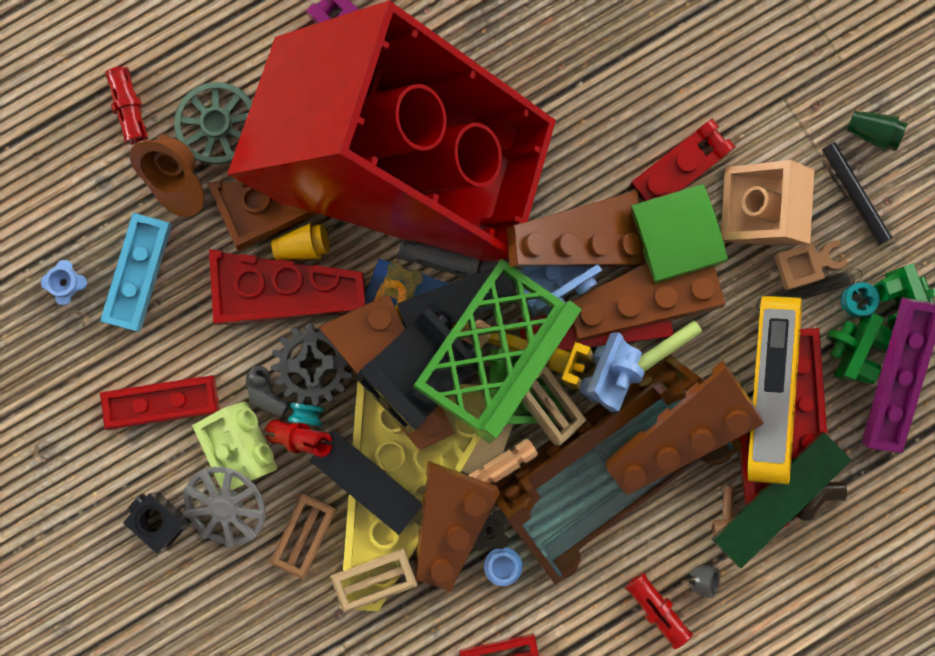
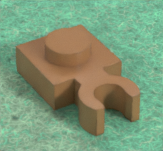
(804, 265)

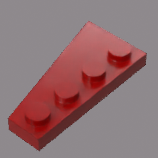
(269, 290)

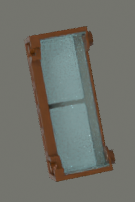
(567, 492)

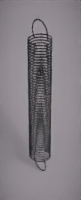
(799, 292)

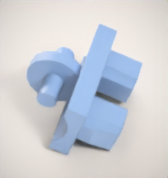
(614, 372)

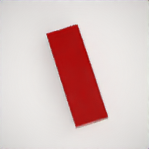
(159, 402)

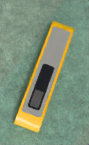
(775, 389)

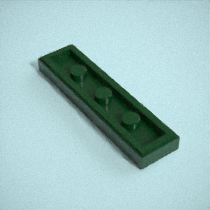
(781, 502)

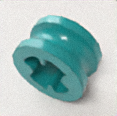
(850, 306)
(306, 414)

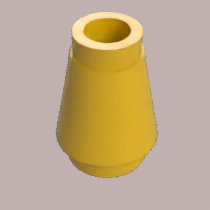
(302, 244)

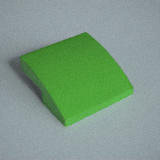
(679, 233)

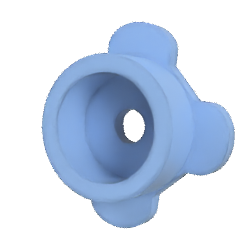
(53, 279)

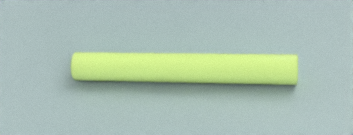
(669, 345)

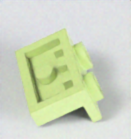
(235, 442)

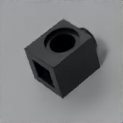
(173, 521)

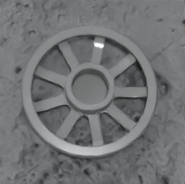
(223, 506)

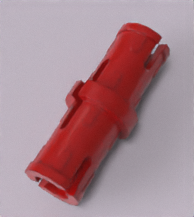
(126, 105)
(298, 438)
(644, 593)

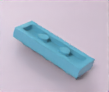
(136, 272)

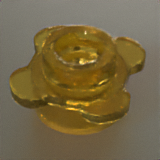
(395, 274)

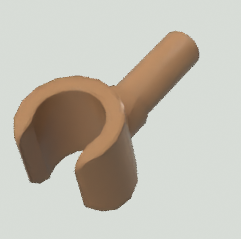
(727, 512)

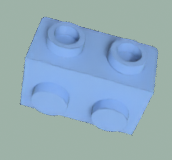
(560, 283)

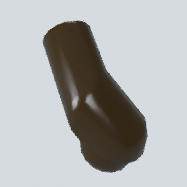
(832, 491)

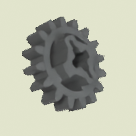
(314, 384)

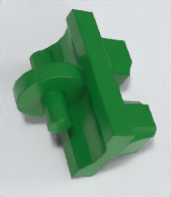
(903, 283)
(866, 335)

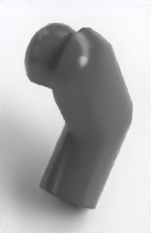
(261, 392)

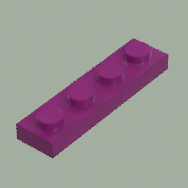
(901, 376)

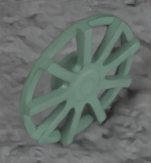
(214, 121)

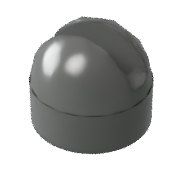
(706, 580)

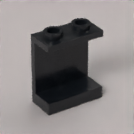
(401, 363)

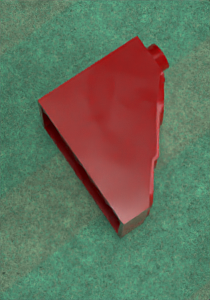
(393, 134)

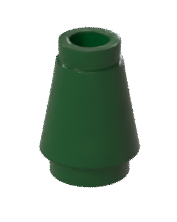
(878, 129)

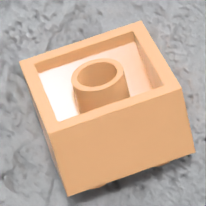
(768, 203)

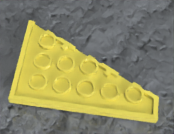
(393, 452)

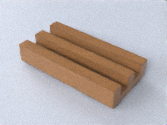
(289, 566)

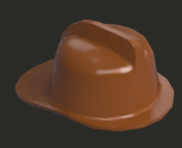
(168, 172)

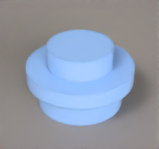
(503, 566)

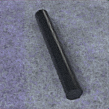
(857, 193)

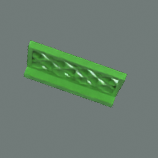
(525, 370)

